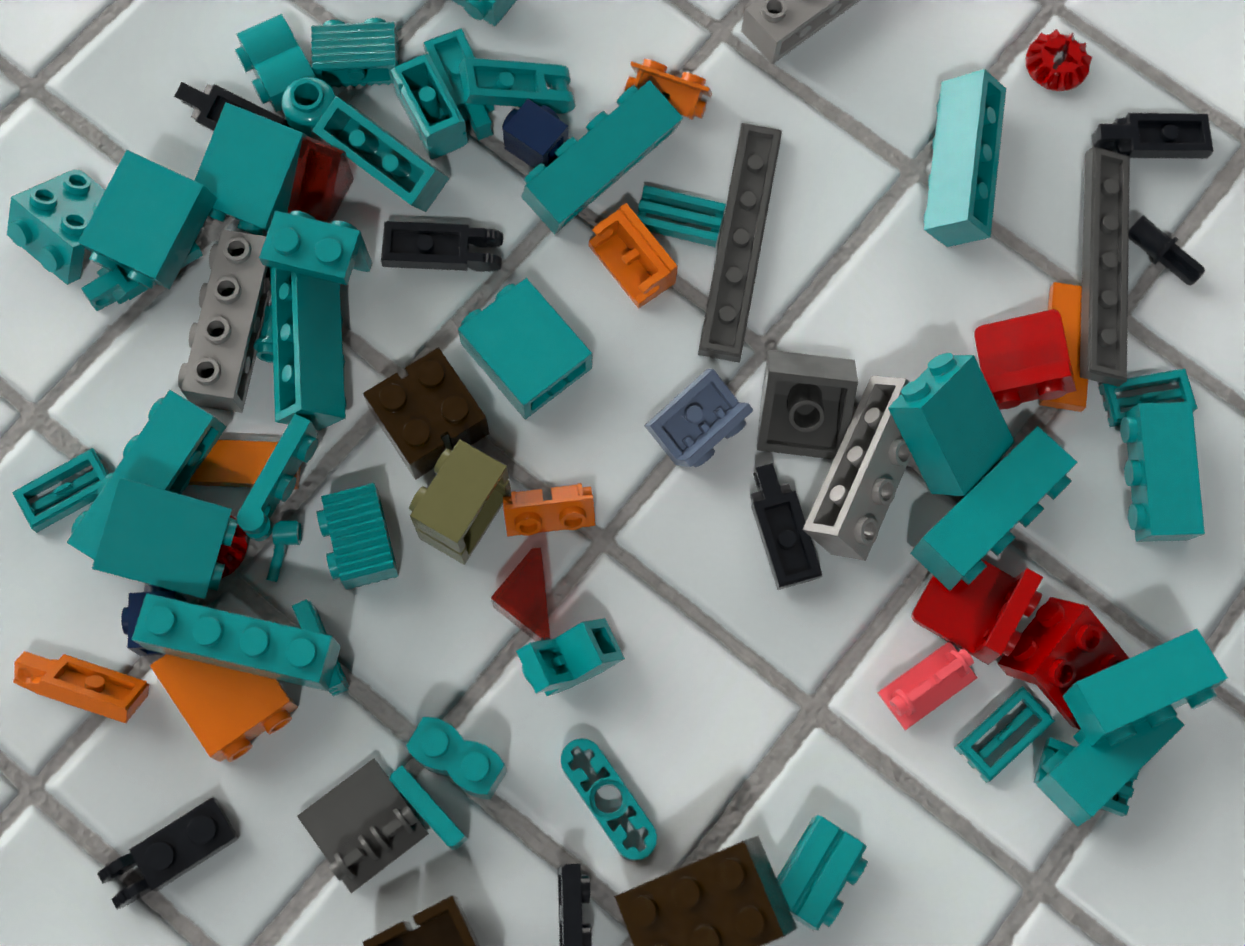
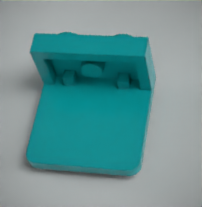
(52, 219)
(314, 247)

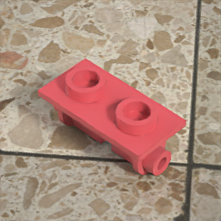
(928, 684)

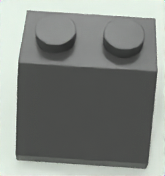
(806, 404)

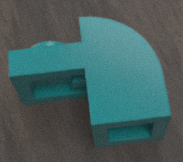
(570, 658)

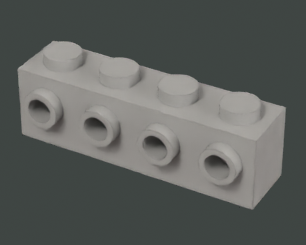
(782, 25)
(228, 324)
(861, 475)

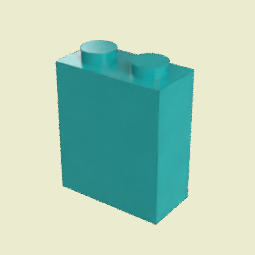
(250, 168)
(146, 221)
(525, 347)
(951, 424)
(164, 539)

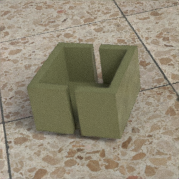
(460, 501)

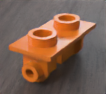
(684, 91)
(568, 510)

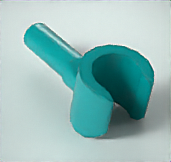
(283, 533)

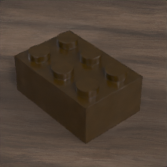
(710, 902)

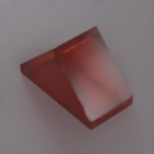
(320, 180)
(524, 597)

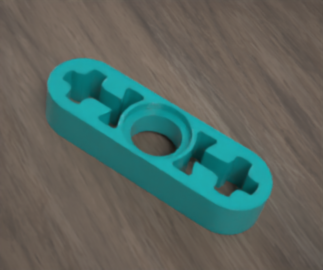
(579, 777)

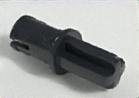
(1164, 250)

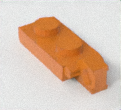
(81, 685)

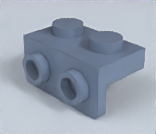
(698, 420)

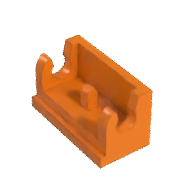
(633, 256)

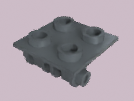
(362, 825)

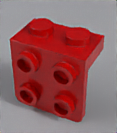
(1025, 358)
(980, 614)
(1061, 648)

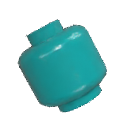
(306, 103)

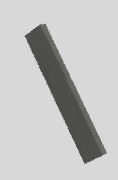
(740, 243)
(1105, 267)

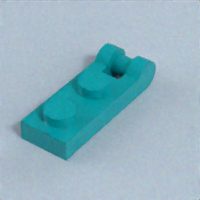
(515, 82)
(277, 478)

